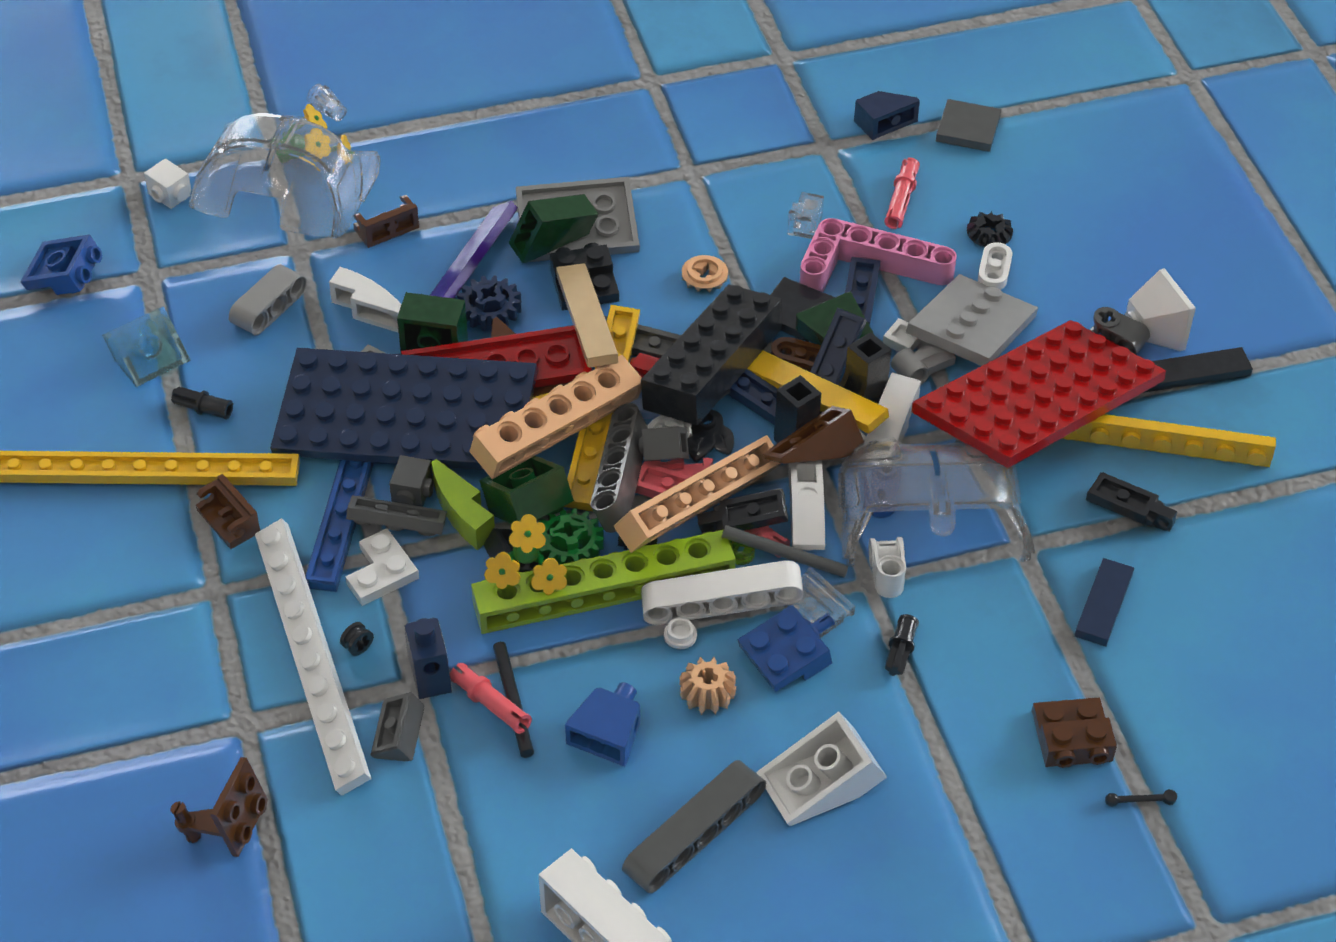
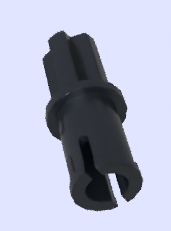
(202, 402)
(901, 644)

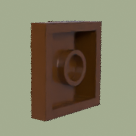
(1074, 732)

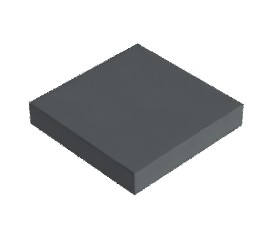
(968, 125)

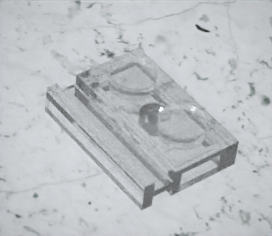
(820, 599)

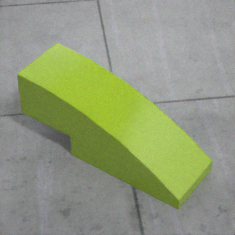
(462, 505)

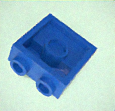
(63, 265)

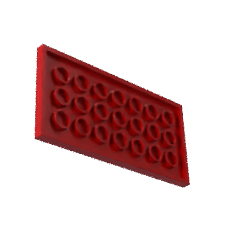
(1038, 392)

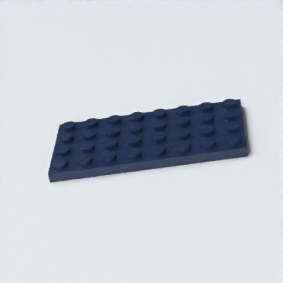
(395, 405)

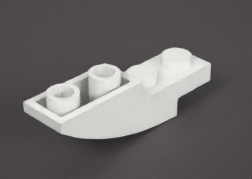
(807, 505)

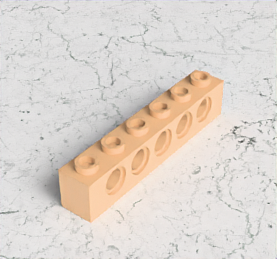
(600, 395)
(695, 495)

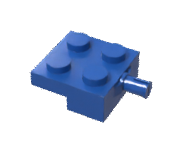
(788, 647)

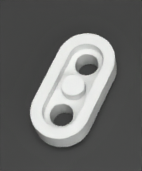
(995, 265)

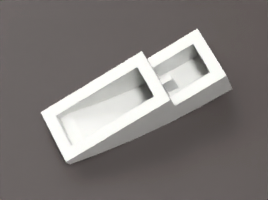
(366, 299)
(898, 398)

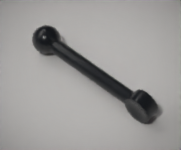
(1169, 797)

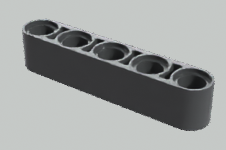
(619, 467)
(693, 826)

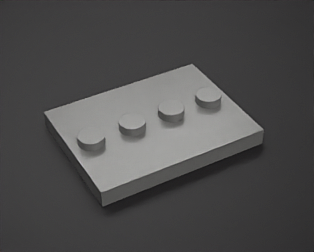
(609, 197)
(972, 320)

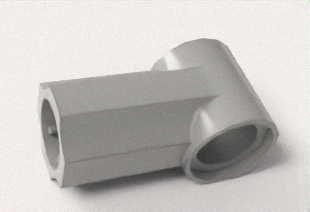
(922, 362)

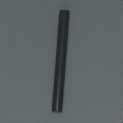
(511, 693)

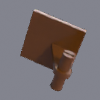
(233, 813)

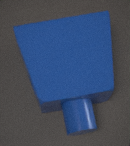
(606, 724)

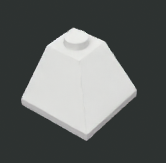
(1163, 310)

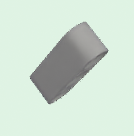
(267, 299)

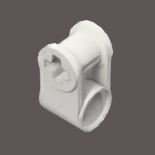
(888, 566)

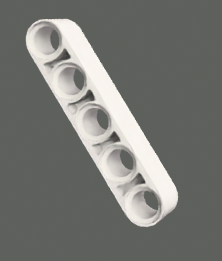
(722, 592)

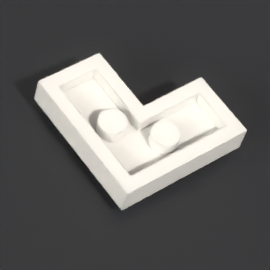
(388, 568)

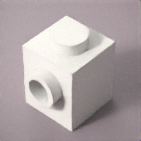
(167, 183)

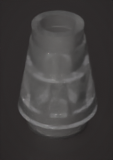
(326, 102)

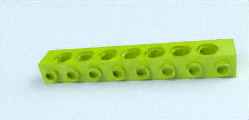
(599, 581)

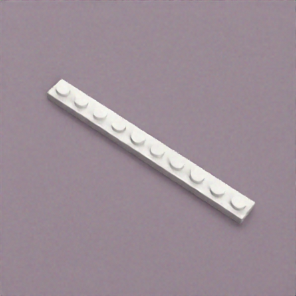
(313, 658)

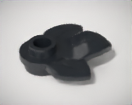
(710, 436)

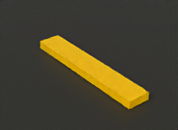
(780, 372)

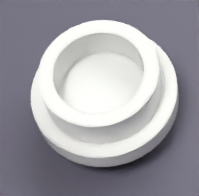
(680, 633)

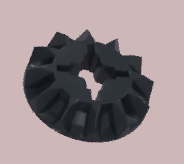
(984, 236)

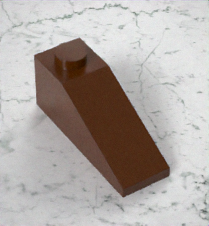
(827, 436)

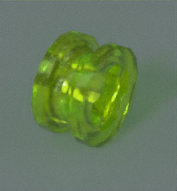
(742, 557)

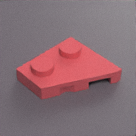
(660, 476)

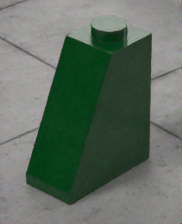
(551, 225)
(815, 321)

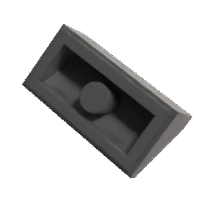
(398, 728)

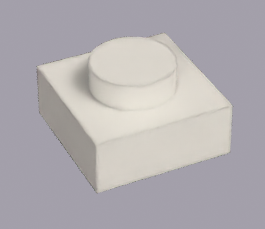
(898, 338)

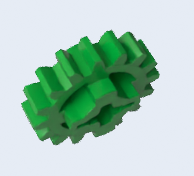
(572, 537)

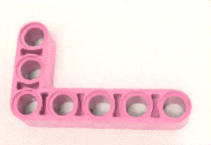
(898, 254)

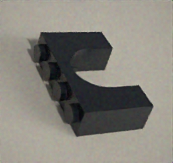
(864, 374)

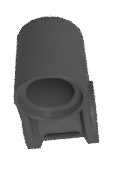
(1120, 329)

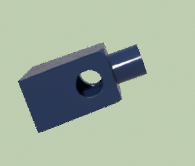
(424, 646)

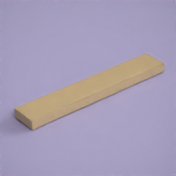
(587, 315)

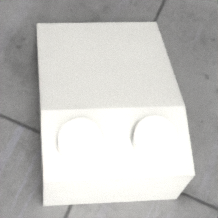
(821, 771)

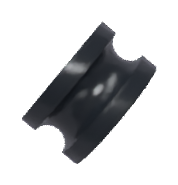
(356, 638)

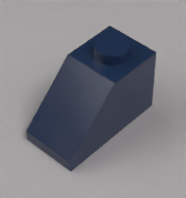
(885, 113)

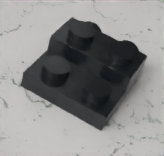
(599, 268)

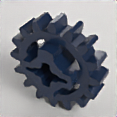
(490, 301)

